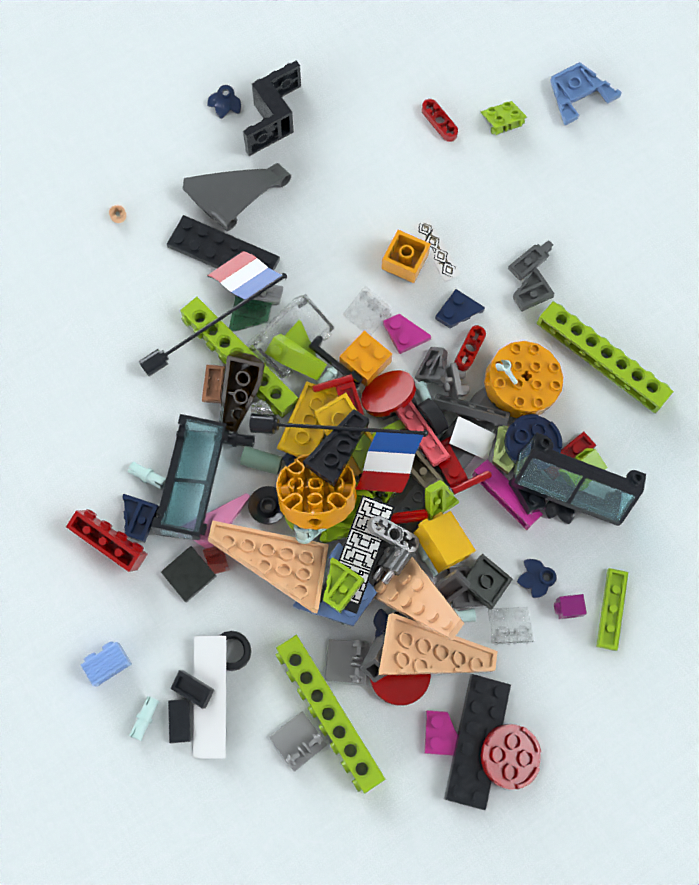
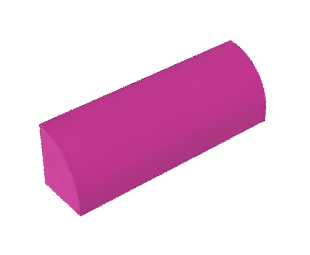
(503, 493)

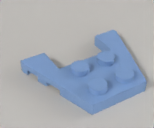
(576, 84)
(346, 617)

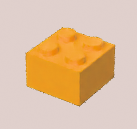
(405, 256)
(366, 357)

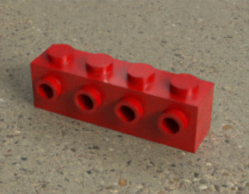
(107, 540)

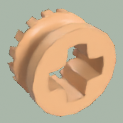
(112, 212)

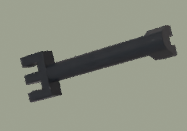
(315, 346)

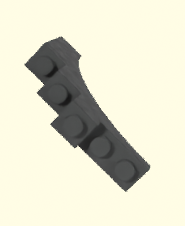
(449, 587)

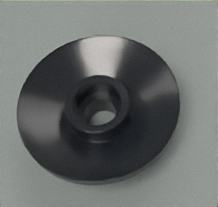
(258, 501)

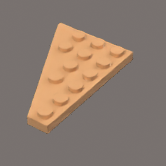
(276, 558)

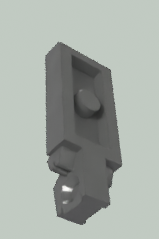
(530, 260)

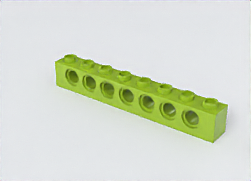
(198, 310)
(606, 366)
(374, 775)

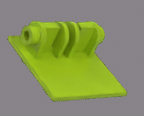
(504, 117)

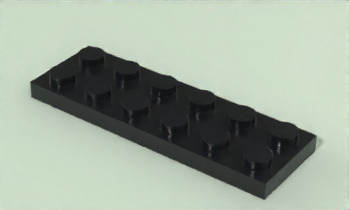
(213, 245)
(481, 713)

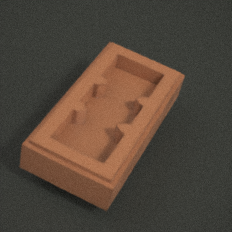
(213, 384)

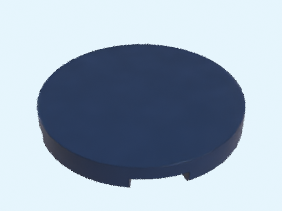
(525, 428)

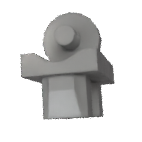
(271, 295)
(453, 384)

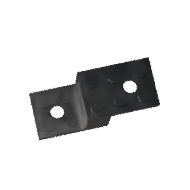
(272, 107)

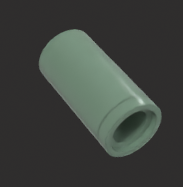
(261, 460)

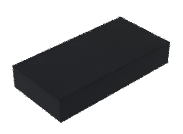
(192, 689)
(179, 721)

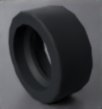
(433, 416)
(247, 650)

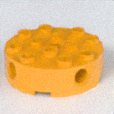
(537, 377)
(312, 501)

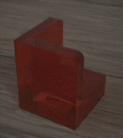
(216, 559)

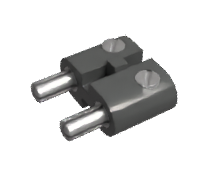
(392, 562)

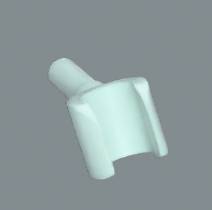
(506, 367)

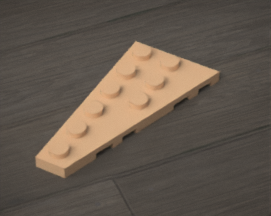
(420, 600)
(419, 650)

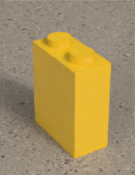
(444, 541)

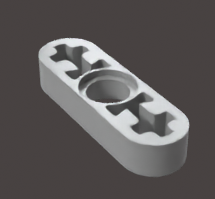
(384, 534)

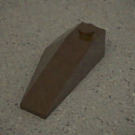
(241, 384)

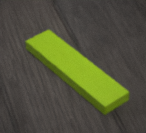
(612, 609)

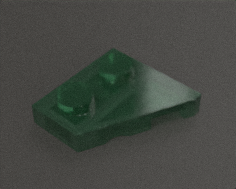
(250, 314)

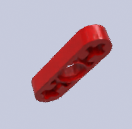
(440, 127)
(470, 354)

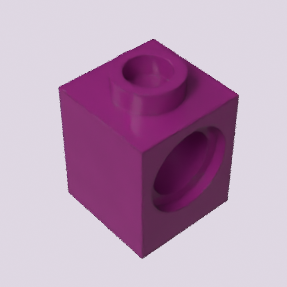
(570, 606)

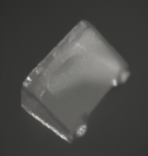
(298, 309)

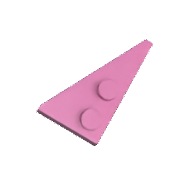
(224, 514)

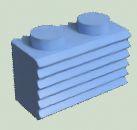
(106, 663)

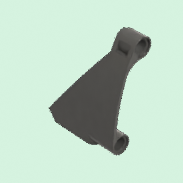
(230, 192)

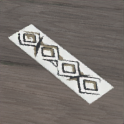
(437, 250)

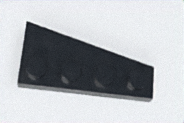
(336, 449)

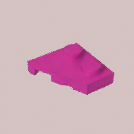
(405, 333)
(439, 734)

